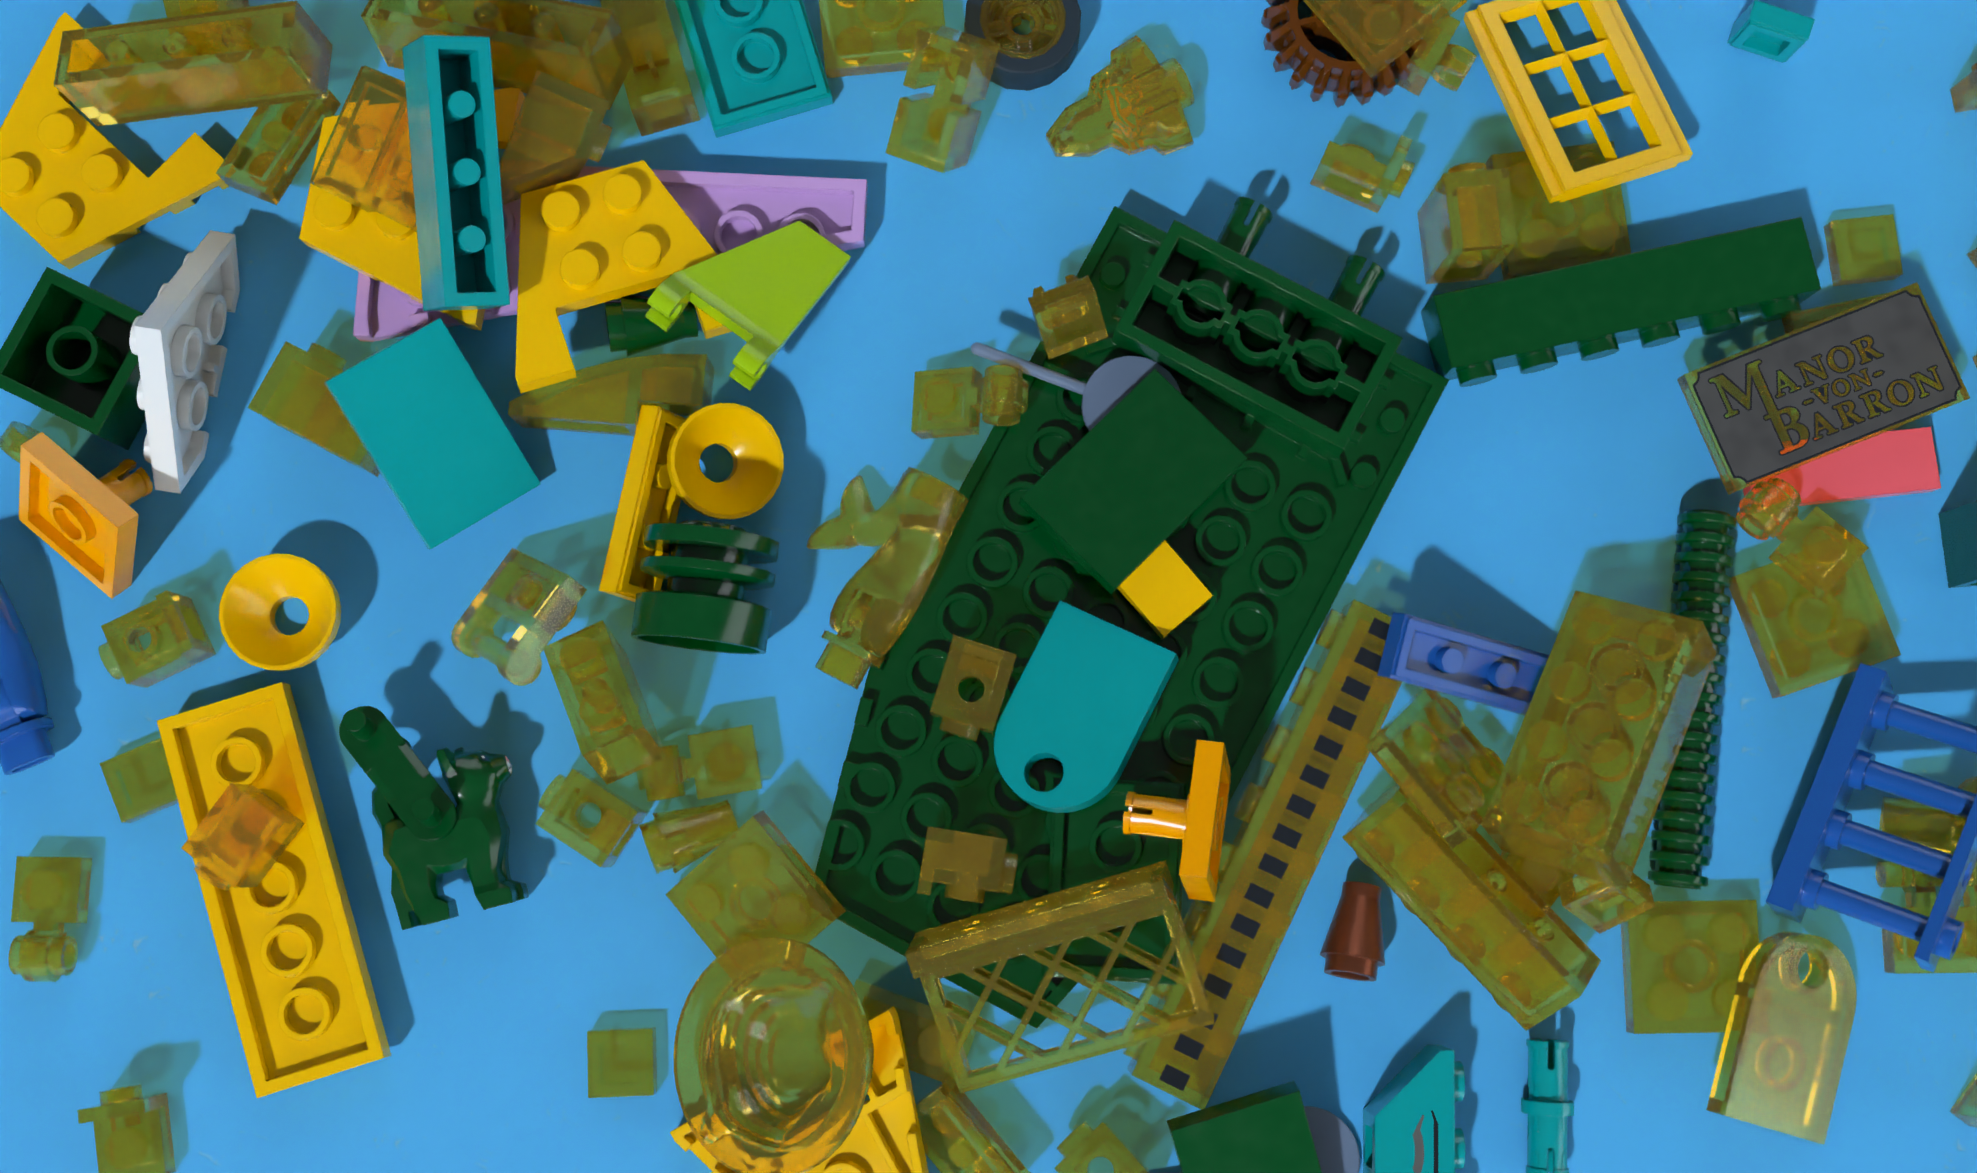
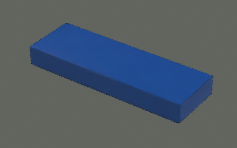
(1460, 663)

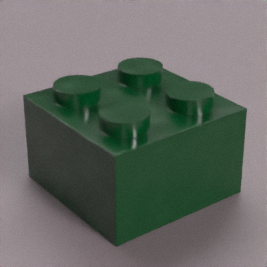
(76, 358)

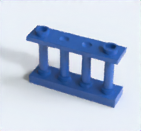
(1826, 824)

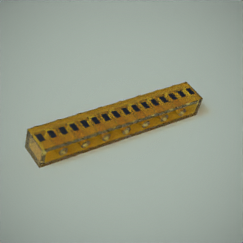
(1275, 849)

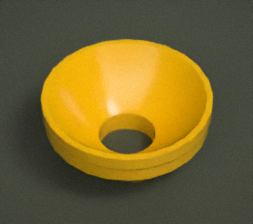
(755, 456)
(251, 604)

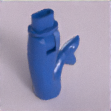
(22, 697)

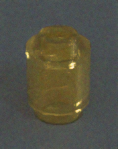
(1921, 823)

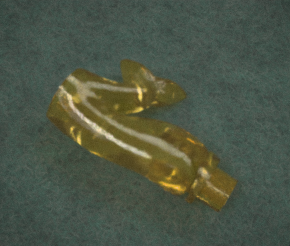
(893, 582)

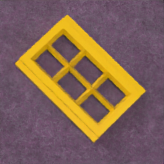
(1530, 119)

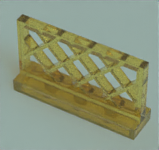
(1047, 922)

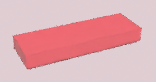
(1876, 468)

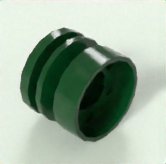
(705, 588)

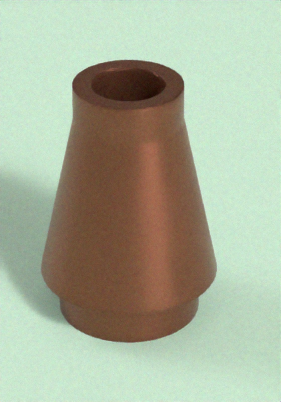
(1355, 935)

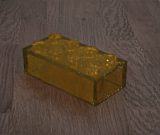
(1600, 738)

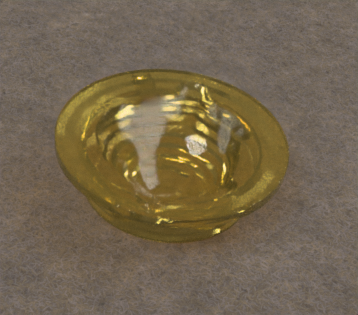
(772, 1057)

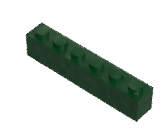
(1620, 301)

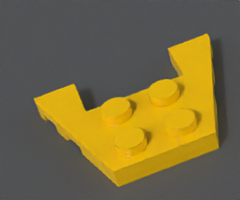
(73, 183)
(375, 242)
(591, 246)
(888, 1127)

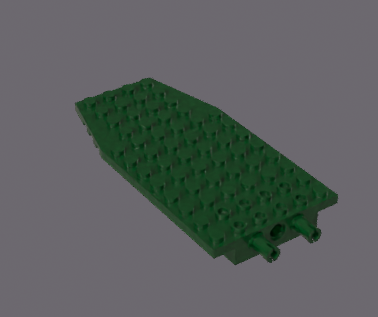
(1325, 436)

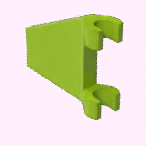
(755, 292)

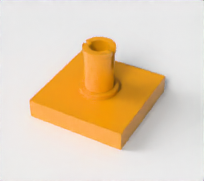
(82, 515)
(1195, 820)

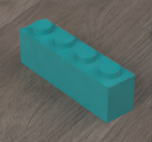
(456, 172)

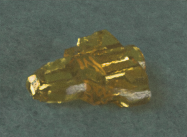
(1128, 107)

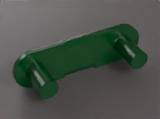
(398, 773)

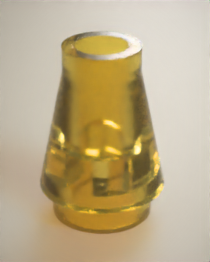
(687, 834)

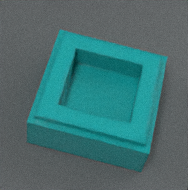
(1770, 31)

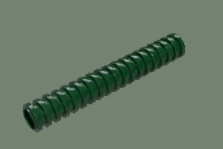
(1686, 796)

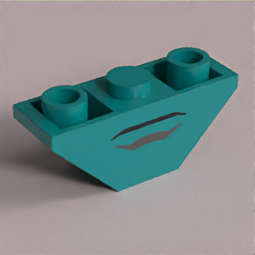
(1413, 1117)

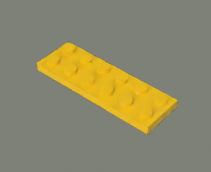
(293, 938)

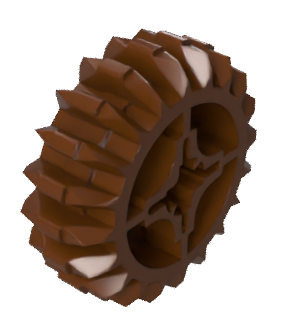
(1298, 48)

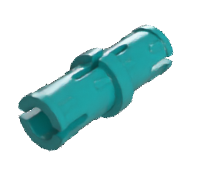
(1547, 1106)

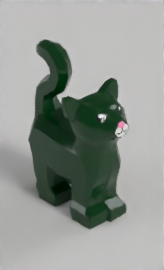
(476, 842)

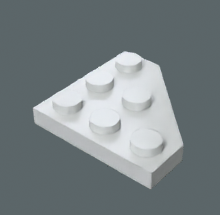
(181, 357)

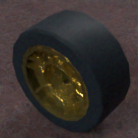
(1032, 58)

